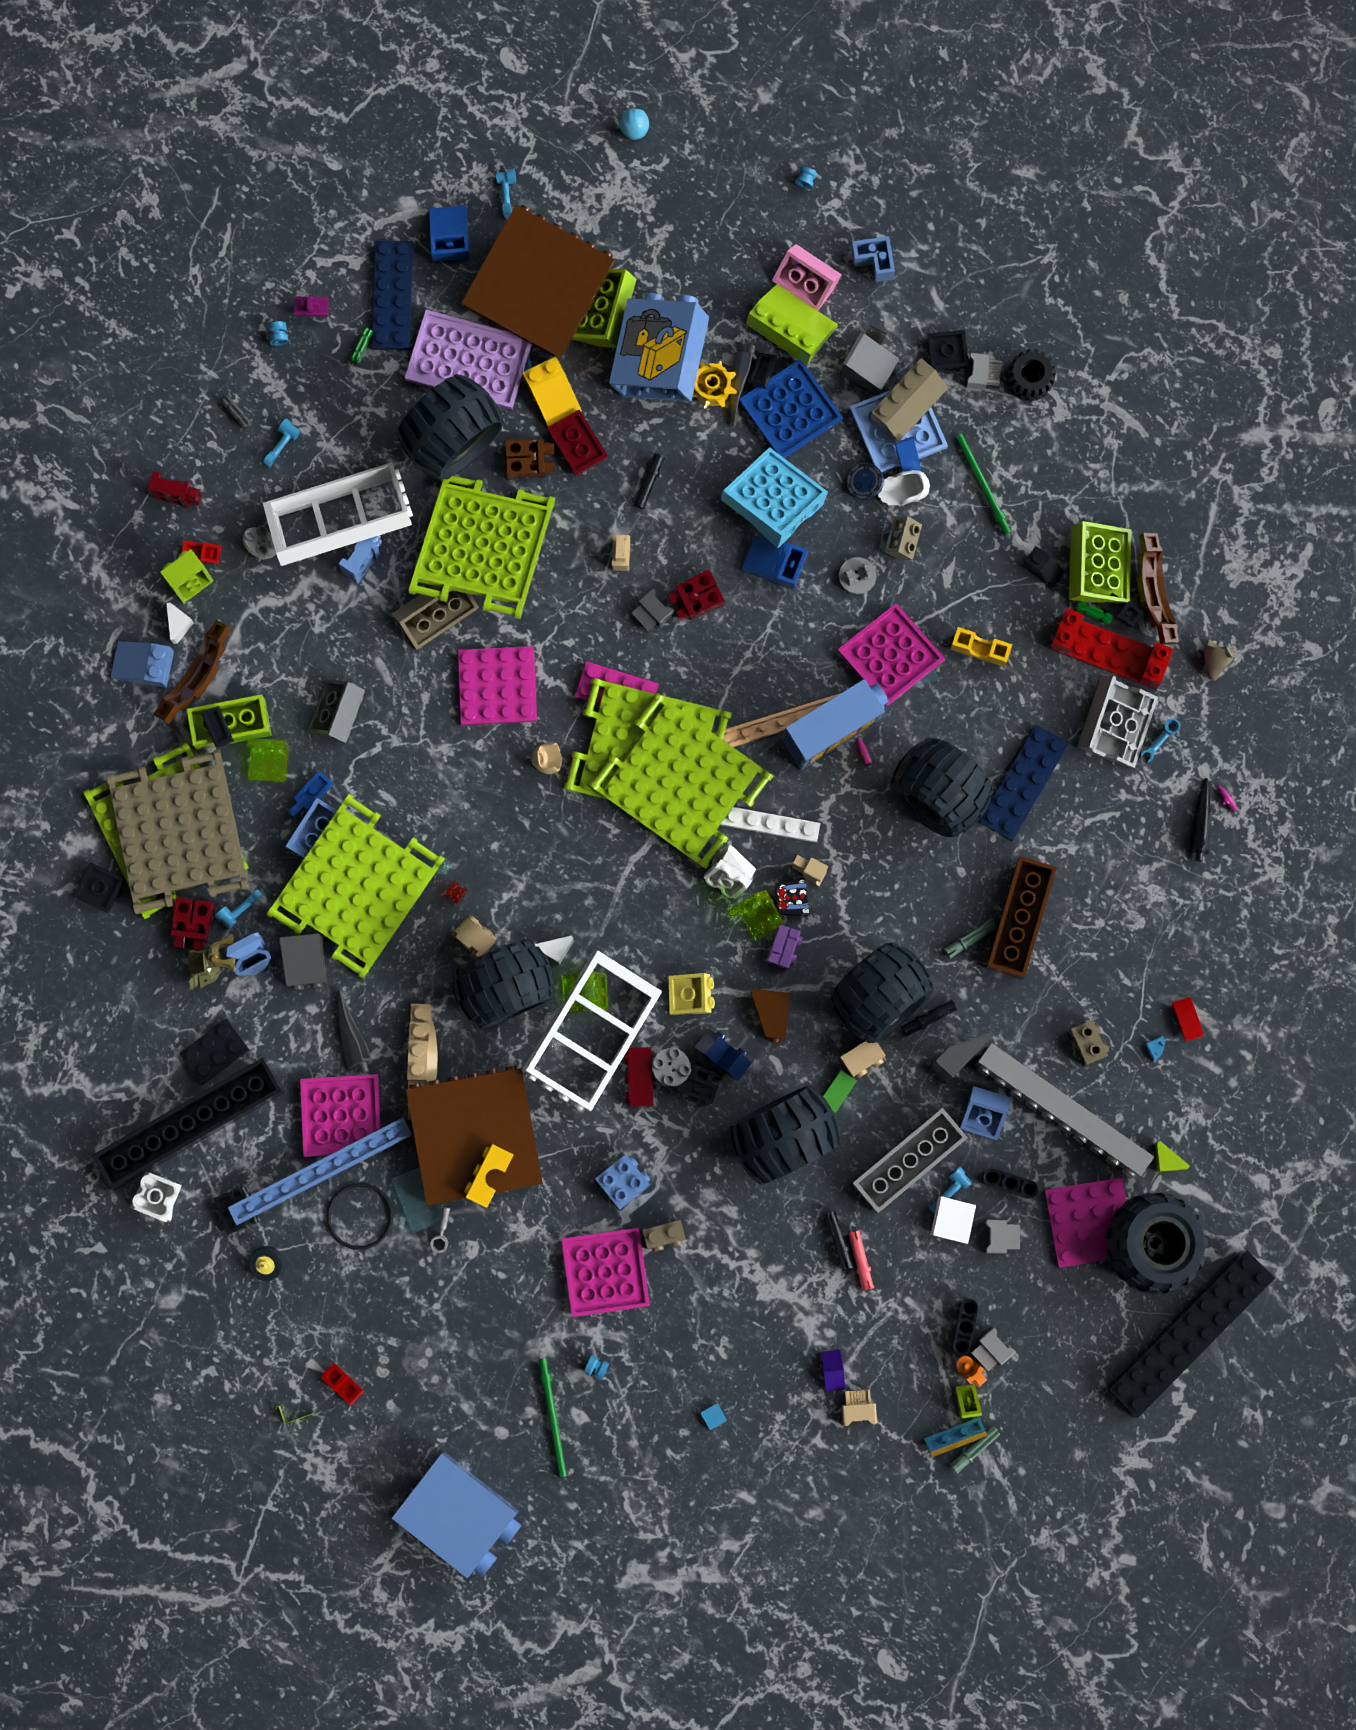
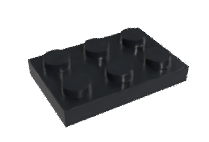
(214, 1051)

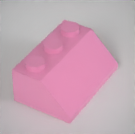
(806, 277)

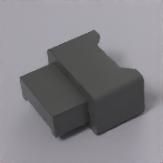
(651, 611)

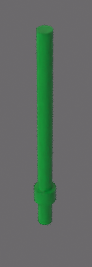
(999, 515)
(546, 1379)

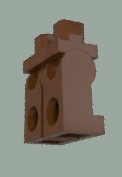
(526, 458)

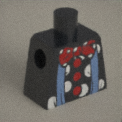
(791, 898)

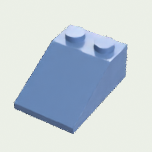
(142, 663)
(311, 827)

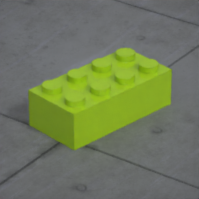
(244, 716)

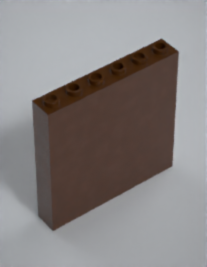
(538, 281)
(463, 1117)

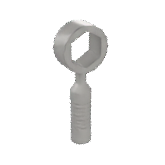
(442, 1226)

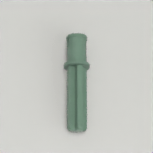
(969, 939)
(976, 1448)

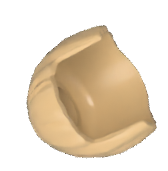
(547, 758)

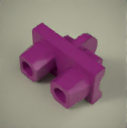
(311, 306)

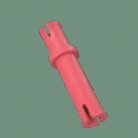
(861, 1261)

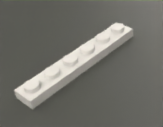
(772, 824)

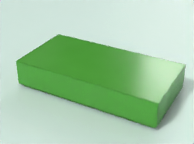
(839, 1090)

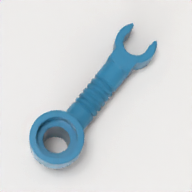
(505, 179)
(288, 432)
(1163, 736)
(228, 917)
(960, 1181)

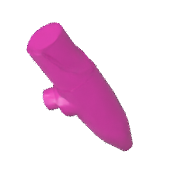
(864, 752)
(1227, 799)

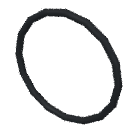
(332, 1203)

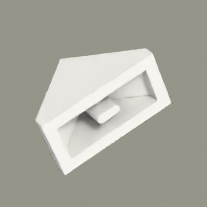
(178, 623)
(556, 948)

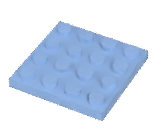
(882, 447)

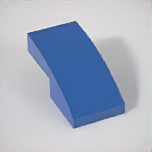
(907, 454)

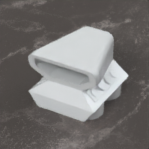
(730, 872)
(156, 1197)

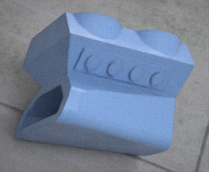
(249, 955)

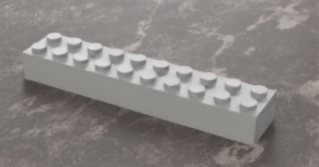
(1064, 1111)

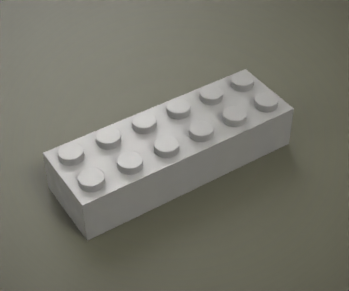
(909, 1161)

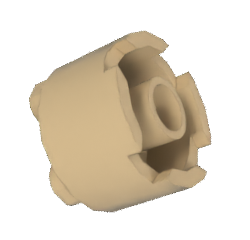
(474, 936)

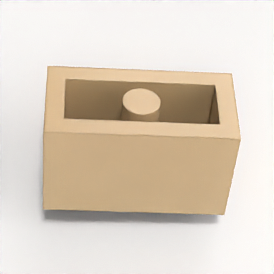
(862, 1058)

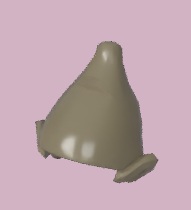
(1217, 658)

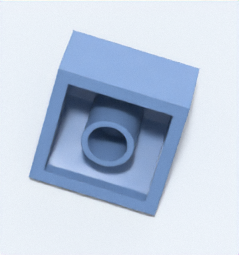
(985, 1113)

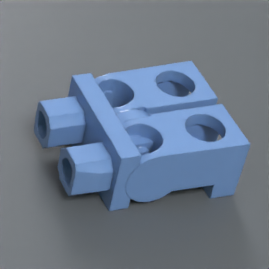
(361, 558)

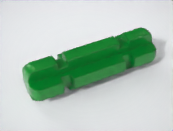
(361, 345)
(1094, 612)

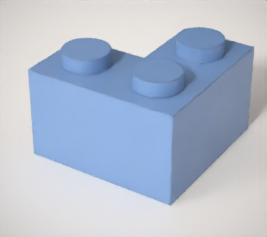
(875, 253)

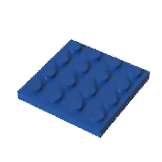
(791, 409)

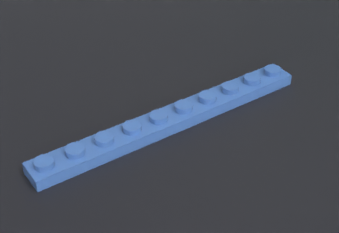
(320, 1171)

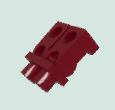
(173, 491)
(697, 595)
(191, 921)

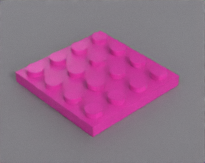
(891, 653)
(497, 685)
(338, 1112)
(1080, 1219)
(605, 1272)

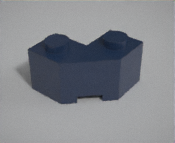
(723, 1055)

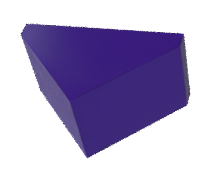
(833, 1370)

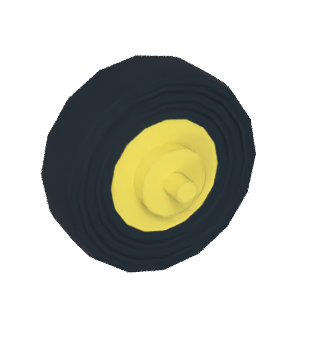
(266, 1263)

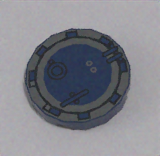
(865, 481)

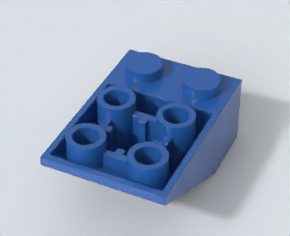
(449, 234)
(773, 564)

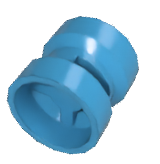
(278, 335)
(596, 1368)

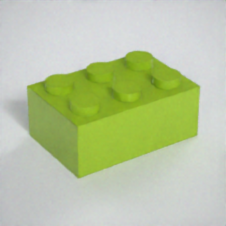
(186, 575)

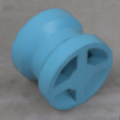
(806, 177)

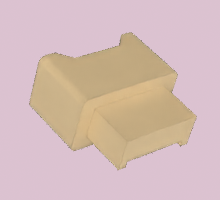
(621, 552)
(812, 870)
(858, 1407)

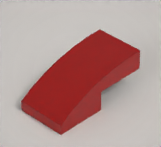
(205, 552)
(1188, 1019)
(342, 1383)

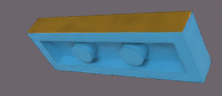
(955, 1437)

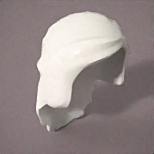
(905, 488)

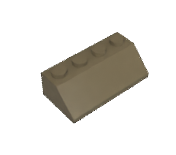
(909, 400)
(429, 617)

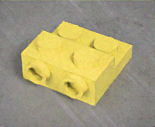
(691, 994)

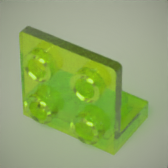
(268, 760)
(758, 914)
(593, 990)

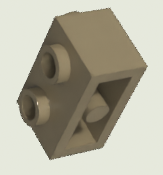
(903, 538)
(1089, 1043)
(664, 1234)

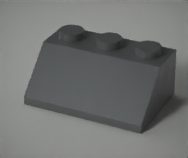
(336, 710)

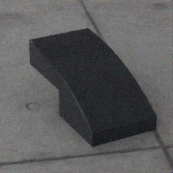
(1123, 612)

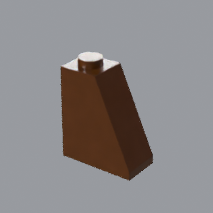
(772, 1012)

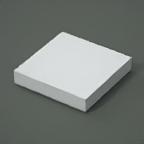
(953, 1220)

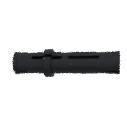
(652, 474)
(921, 1022)
(839, 1241)

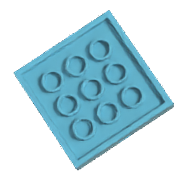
(774, 496)

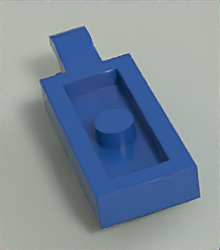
(313, 789)

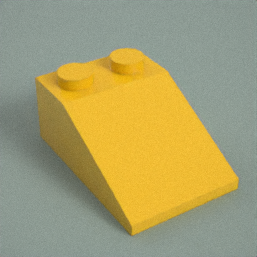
(551, 391)

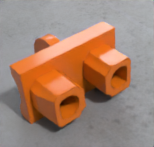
(970, 1370)

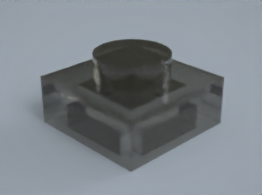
(876, 334)

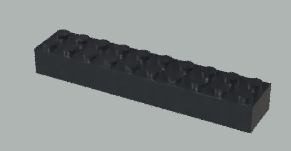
(188, 1124)
(1190, 1333)

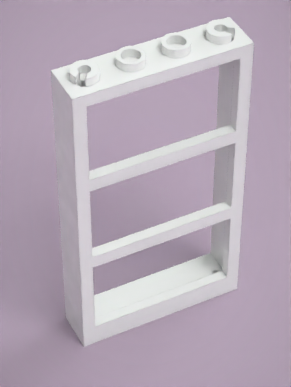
(329, 491)
(573, 995)

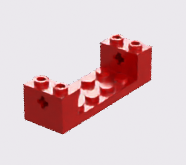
(1110, 650)

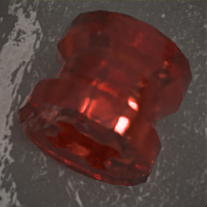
(456, 892)

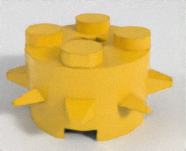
(717, 394)

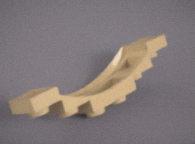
(421, 1047)

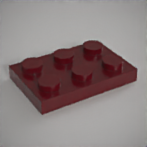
(577, 442)

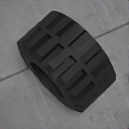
(1038, 362)

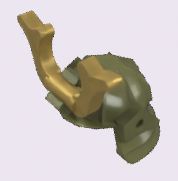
(206, 965)

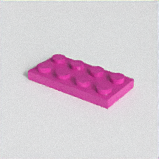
(609, 675)

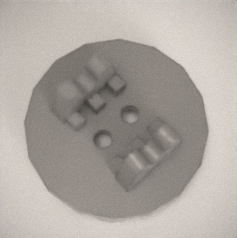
(259, 543)
(866, 573)
(663, 1071)

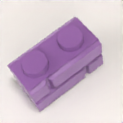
(784, 946)

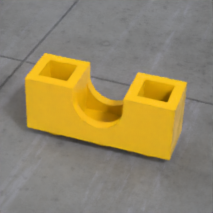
(990, 651)
(493, 1159)

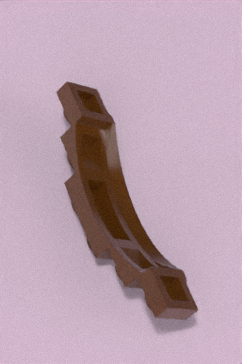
(1153, 591)
(198, 675)

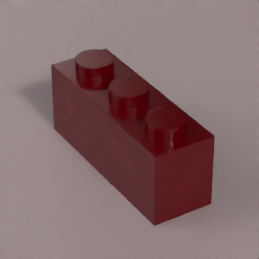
(639, 1077)

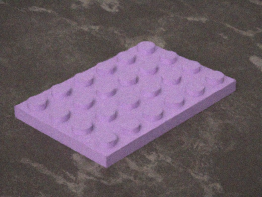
(469, 349)

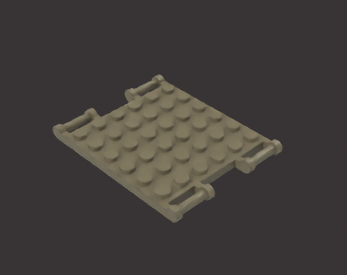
(177, 831)

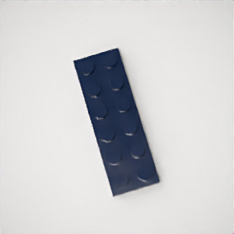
(392, 295)
(1024, 782)

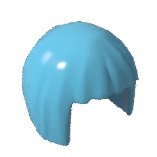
(634, 124)

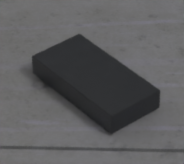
(762, 370)
(217, 727)

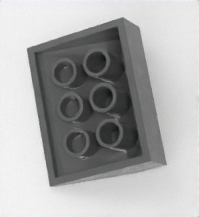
(951, 1061)

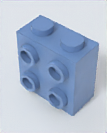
(623, 1181)

